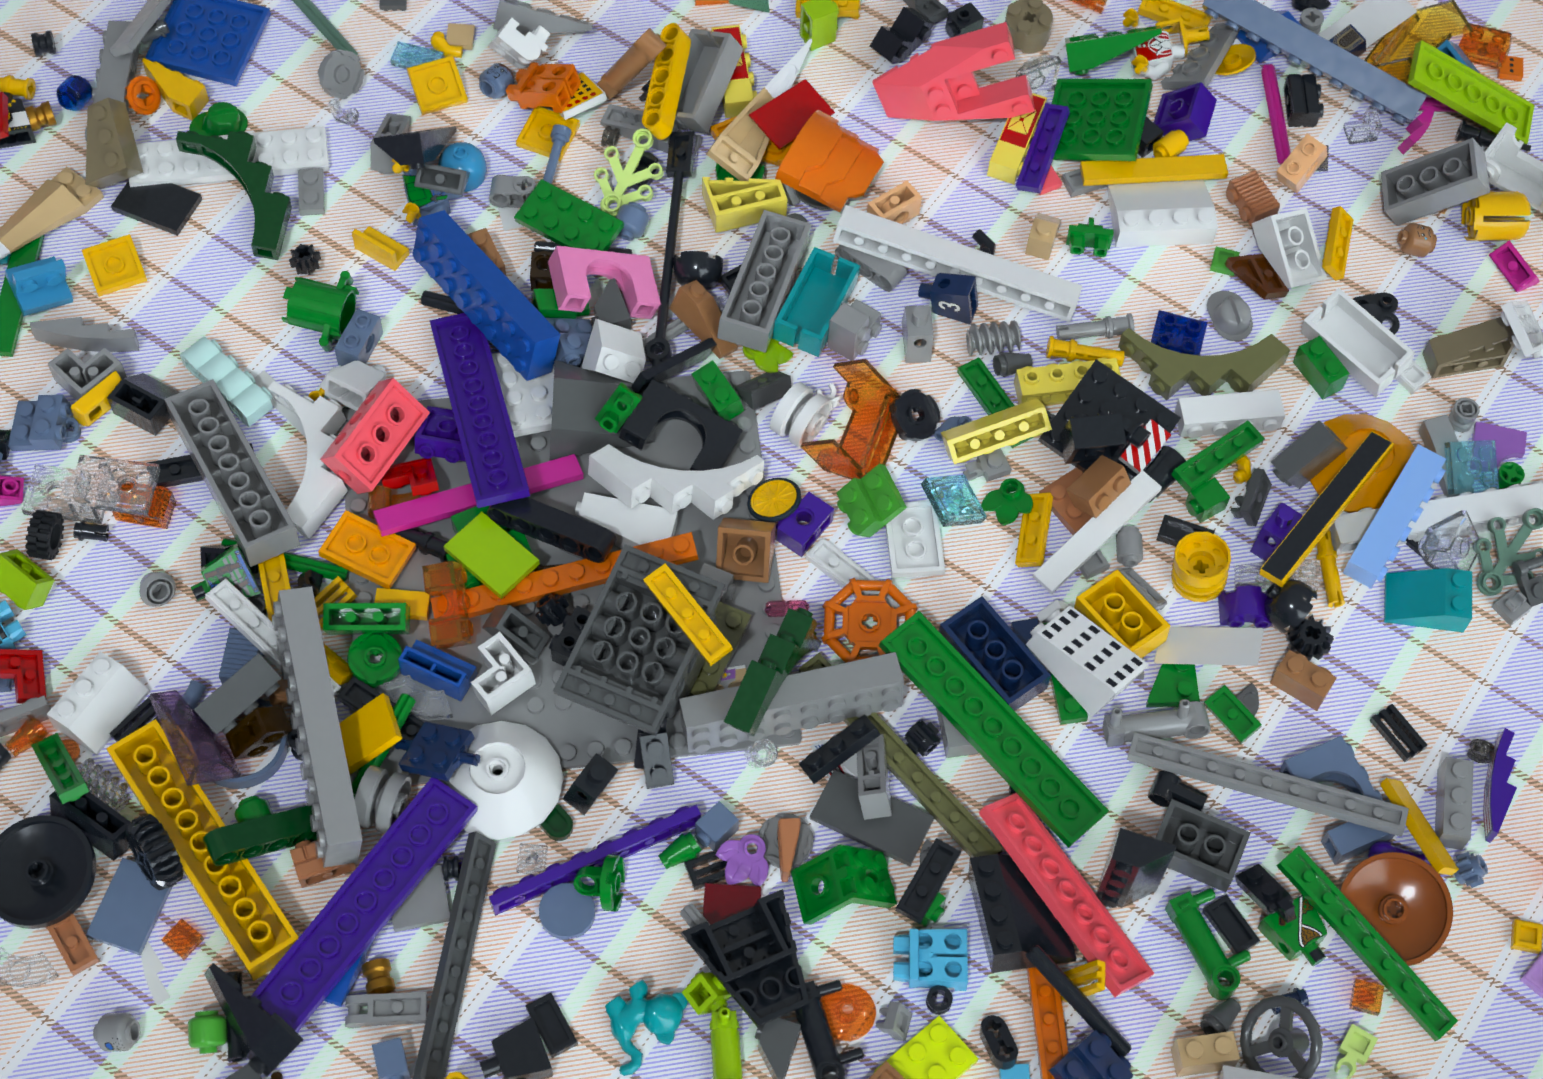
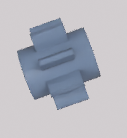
(1471, 869)

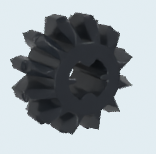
(1310, 638)

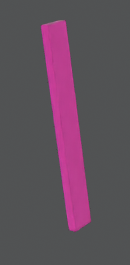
(458, 499)

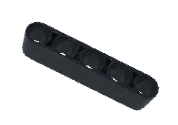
(554, 528)

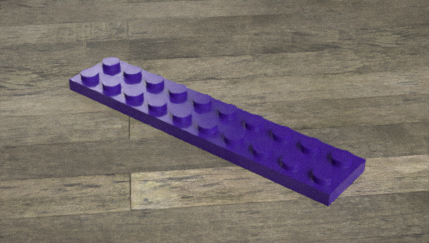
(479, 411)
(364, 903)

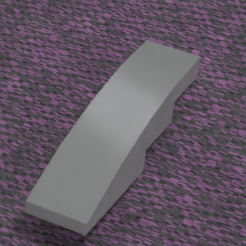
(630, 120)
(76, 335)

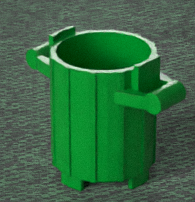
(321, 307)

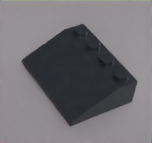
(1013, 915)

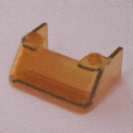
(869, 429)

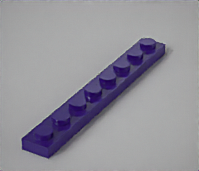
(629, 844)

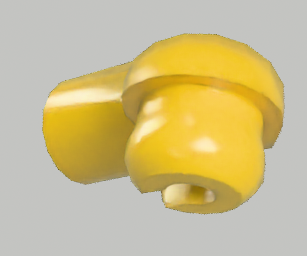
(440, 44)

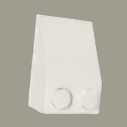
(1290, 247)

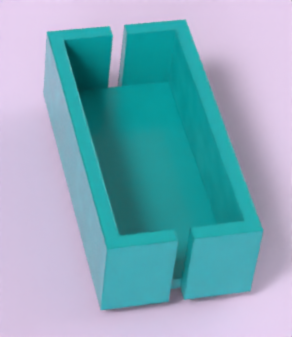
(814, 301)

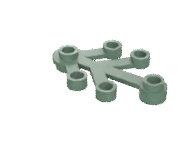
(1506, 554)

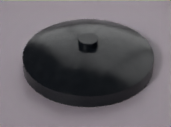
(44, 871)

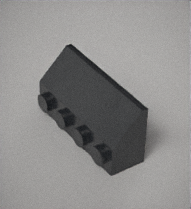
(1133, 868)

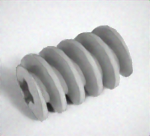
(993, 337)

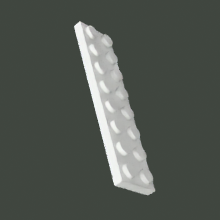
(282, 149)

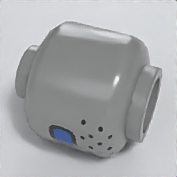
(116, 1032)

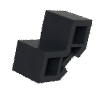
(904, 36)

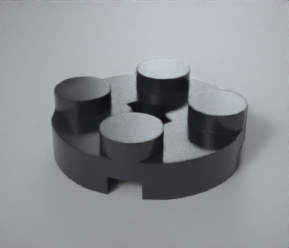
(902, 417)

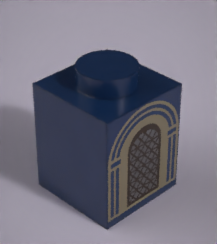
(1350, 40)

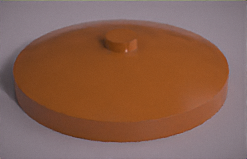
(1402, 902)

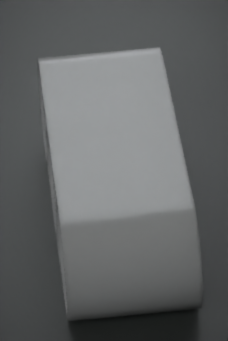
(875, 269)

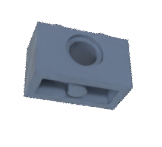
(359, 338)

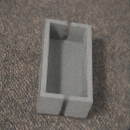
(706, 78)

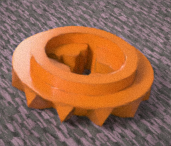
(145, 85)

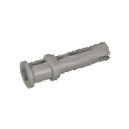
(1107, 327)

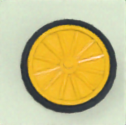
(774, 499)

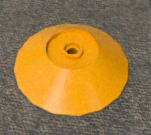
(1352, 431)

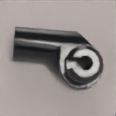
(984, 241)

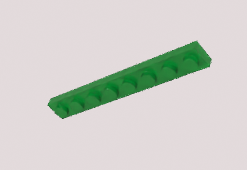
(1367, 943)

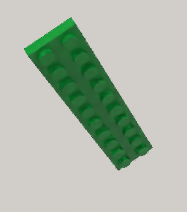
(994, 729)

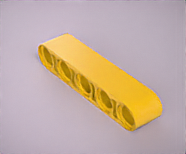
(666, 82)

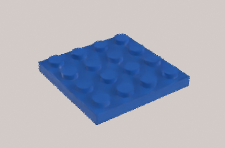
(210, 38)

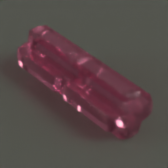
(780, 608)

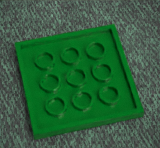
(1103, 118)

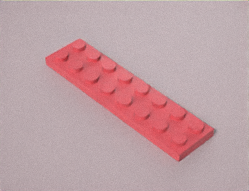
(1066, 892)

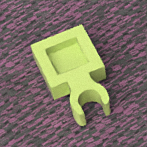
(1356, 1047)

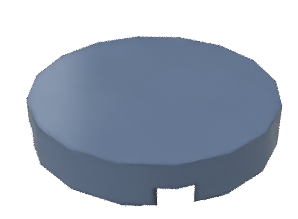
(566, 912)

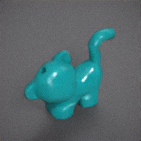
(659, 1014)

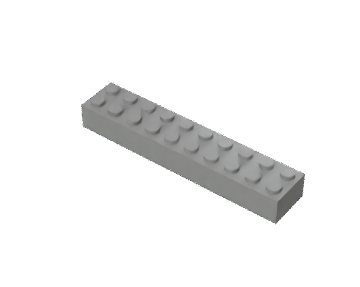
(317, 728)

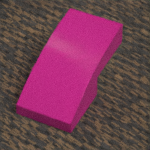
(1417, 129)

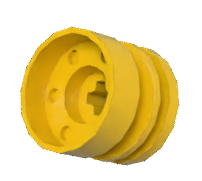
(1200, 566)

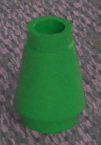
(680, 851)

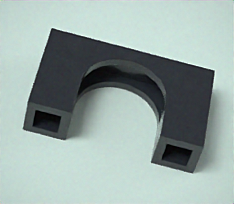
(663, 404)

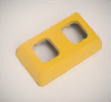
(95, 402)

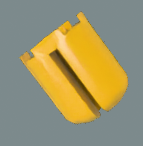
(1496, 216)

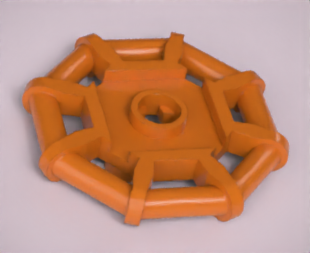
(858, 611)

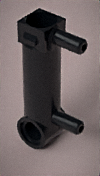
(818, 1034)

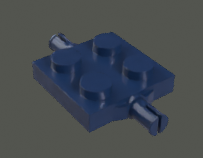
(437, 751)

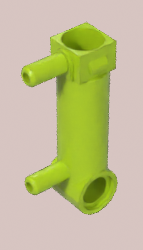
(725, 1045)

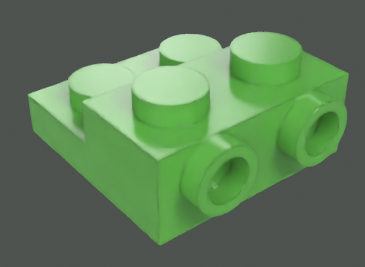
(870, 501)

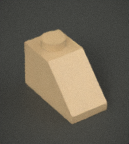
(1042, 236)

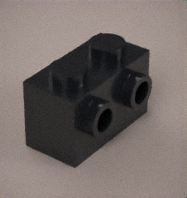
(563, 644)

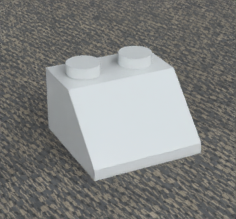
(614, 352)

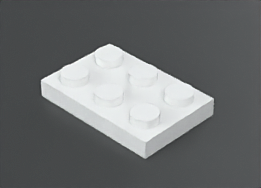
(915, 542)

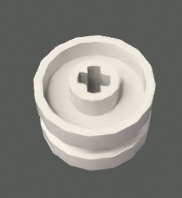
(800, 414)

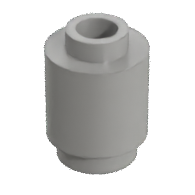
(1129, 546)

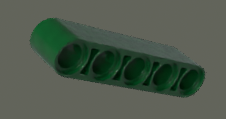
(259, 836)

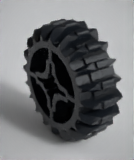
(154, 852)

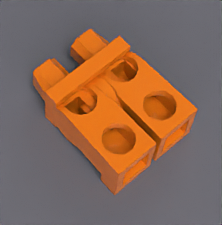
(545, 86)

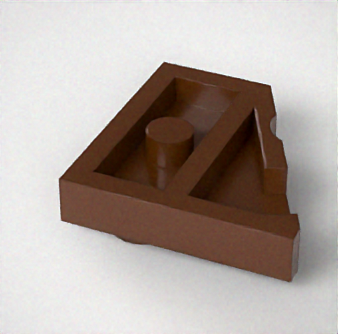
(1258, 275)

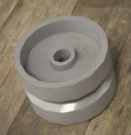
(381, 798)

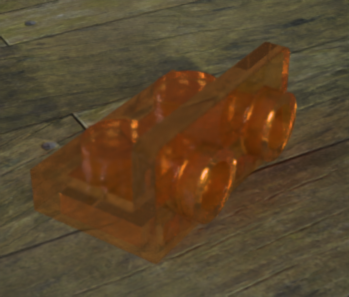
(1486, 46)

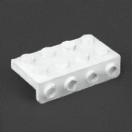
(1526, 329)

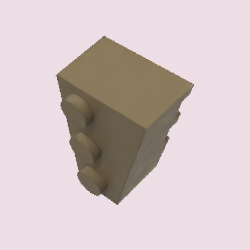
(110, 145)
(1469, 349)

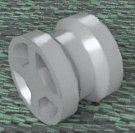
(1312, 19)

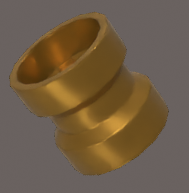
(40, 116)
(378, 976)

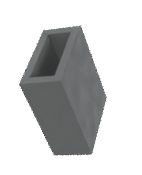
(1308, 455)

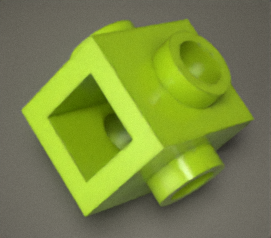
(706, 993)

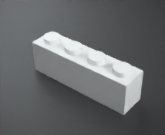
(1226, 412)

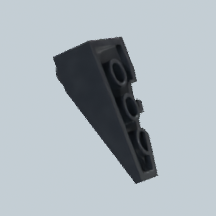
(417, 146)
(262, 1037)

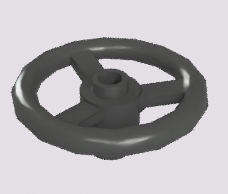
(1285, 1040)

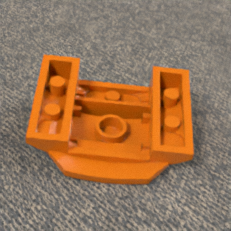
(829, 162)

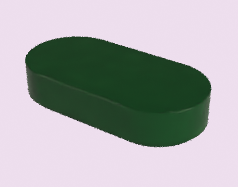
(558, 824)

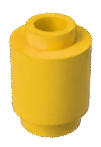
(1171, 144)

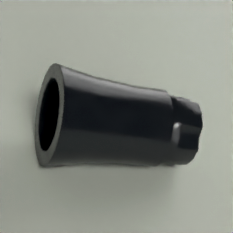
(1163, 466)

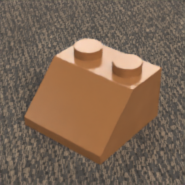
(746, 549)

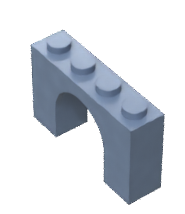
(1337, 763)

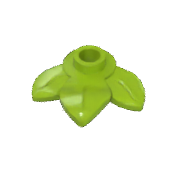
(769, 361)

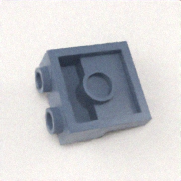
(573, 339)
(40, 424)

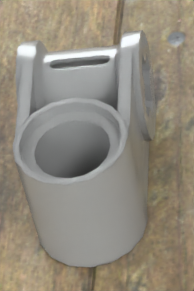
(510, 190)

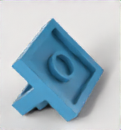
(39, 285)

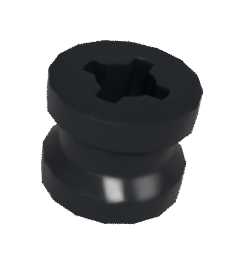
(43, 43)

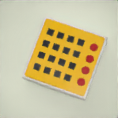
(586, 97)

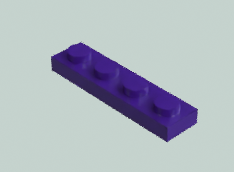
(1042, 148)

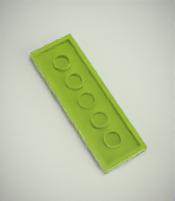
(1469, 91)

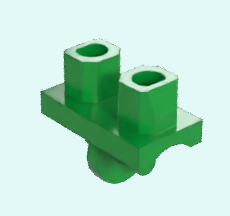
(1089, 236)
(617, 408)

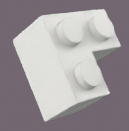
(506, 676)

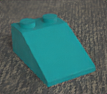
(1429, 599)

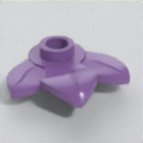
(743, 864)

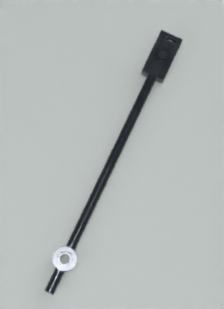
(679, 165)

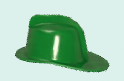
(219, 120)

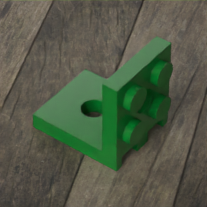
(848, 878)

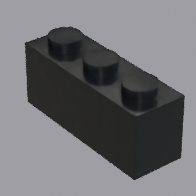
(97, 820)

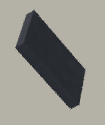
(158, 205)

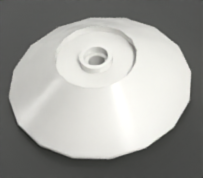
(523, 792)

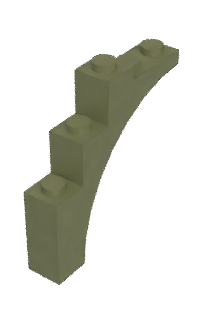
(1204, 374)

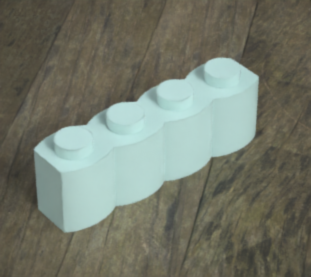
(238, 388)

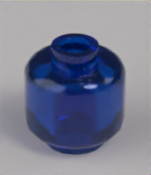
(74, 93)

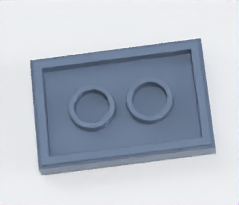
(128, 910)

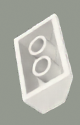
(97, 703)

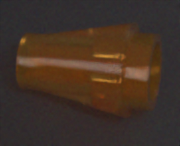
(28, 734)

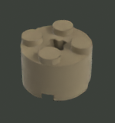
(1029, 24)

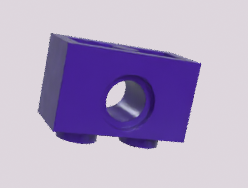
(801, 537)

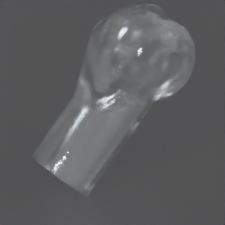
(346, 117)

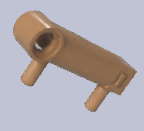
(631, 63)

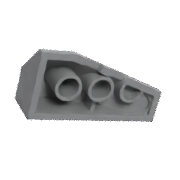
(530, 19)

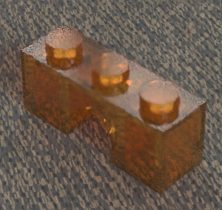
(453, 626)

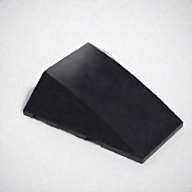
(754, 958)

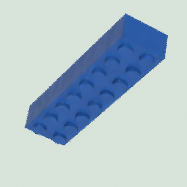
(486, 295)

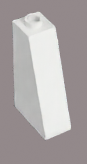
(630, 526)

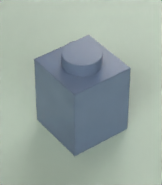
(716, 826)
(391, 1059)

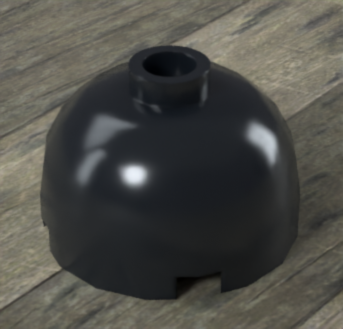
(699, 267)
(1288, 604)

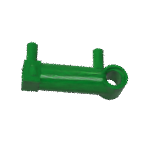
(1203, 945)

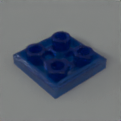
(1179, 333)

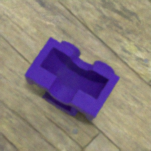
(1243, 607)

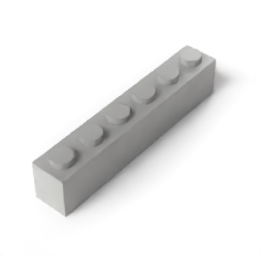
(114, 71)

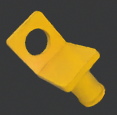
(1186, 35)

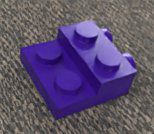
(439, 436)

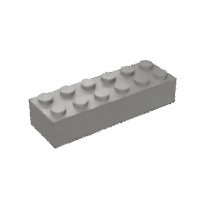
(764, 281)

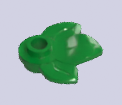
(1008, 504)

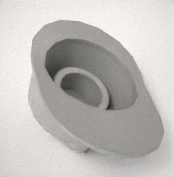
(1230, 315)

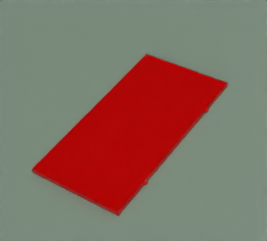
(788, 113)

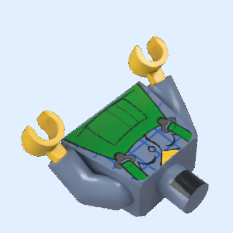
(421, 200)

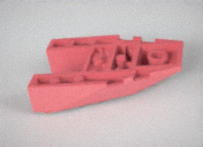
(943, 83)

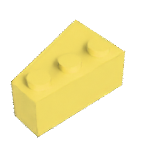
(742, 202)

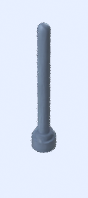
(560, 136)

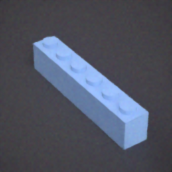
(1394, 516)

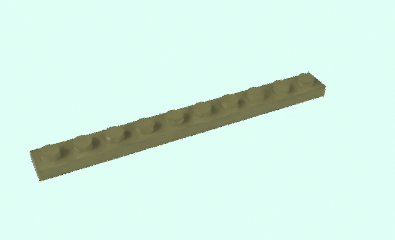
(926, 786)

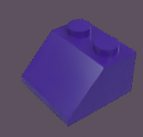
(1186, 110)

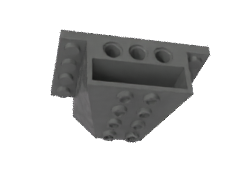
(631, 652)

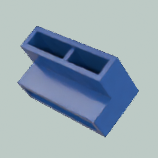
(437, 669)

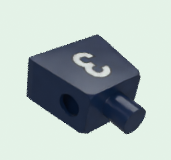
(952, 296)

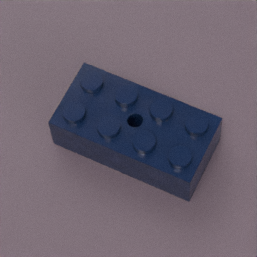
(996, 653)

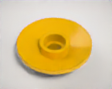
(1237, 59)

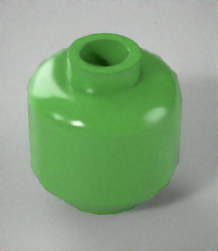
(207, 1031)

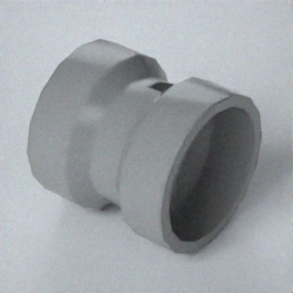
(1464, 414)

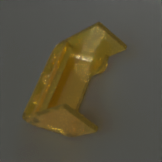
(1431, 24)

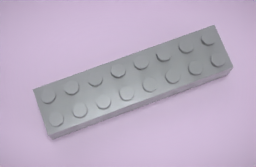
(232, 473)
(801, 702)

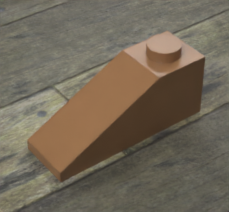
(701, 315)

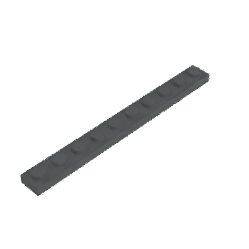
(455, 958)

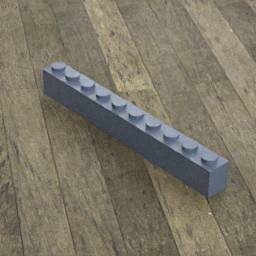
(1320, 56)

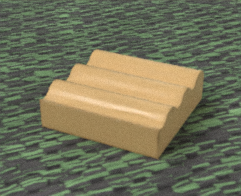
(461, 35)

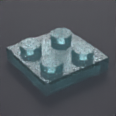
(1471, 466)
(953, 500)

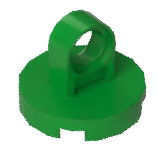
(606, 880)

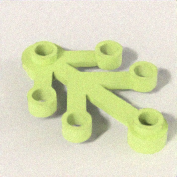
(627, 177)

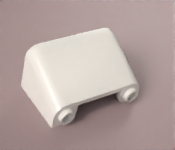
(1514, 169)

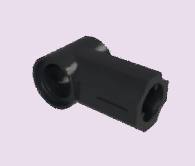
(1169, 787)

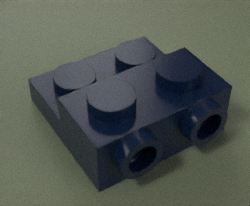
(1092, 1060)

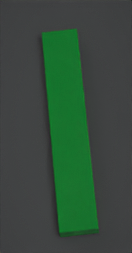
(10, 312)

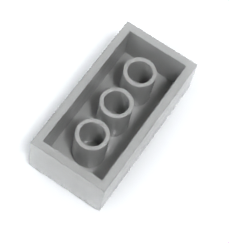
(1435, 182)

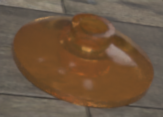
(854, 1024)

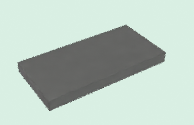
(895, 835)

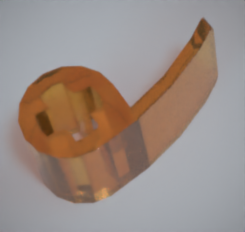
(382, 497)

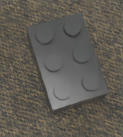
(238, 695)
(1205, 845)

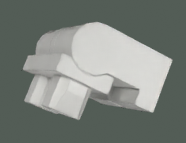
(519, 48)

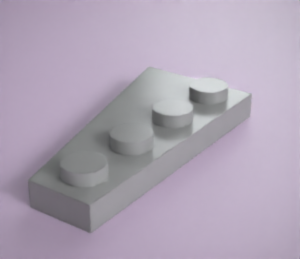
(1203, 60)

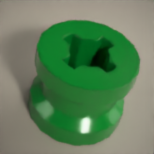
(1513, 472)

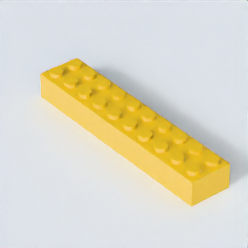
(230, 891)

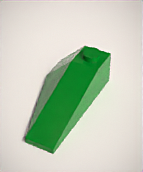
(1089, 51)

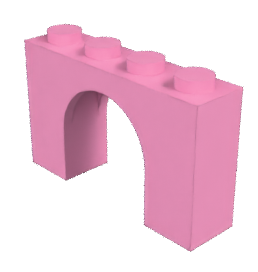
(631, 271)

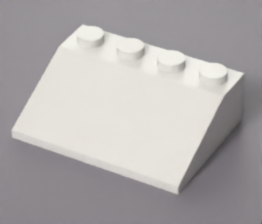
(1162, 213)

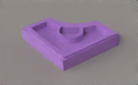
(1508, 441)

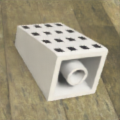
(1084, 658)

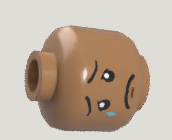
(1417, 240)

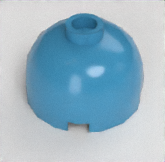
(467, 158)

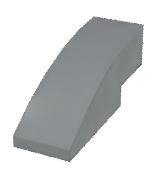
(1434, 435)

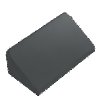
(442, 179)
(764, 389)

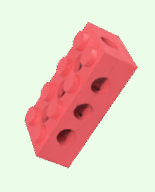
(375, 436)

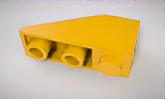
(180, 93)

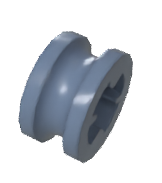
(76, 433)

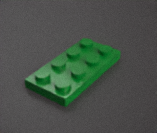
(567, 219)

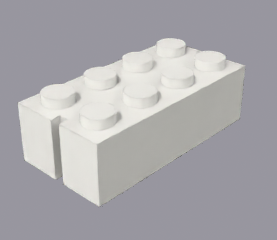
(1359, 342)

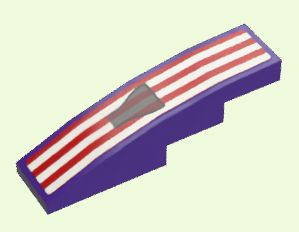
(1497, 791)

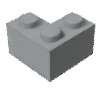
(853, 328)
(81, 377)

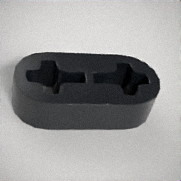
(993, 1044)

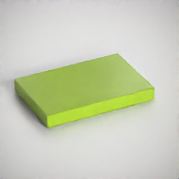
(491, 555)

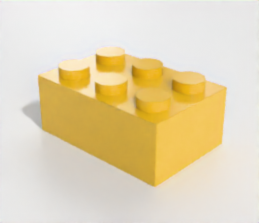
(1124, 614)

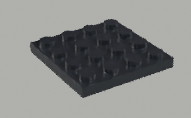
(1107, 391)

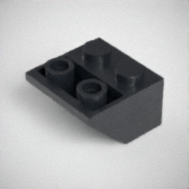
(142, 402)

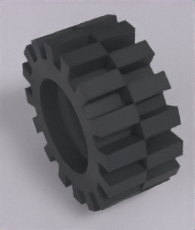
(44, 534)

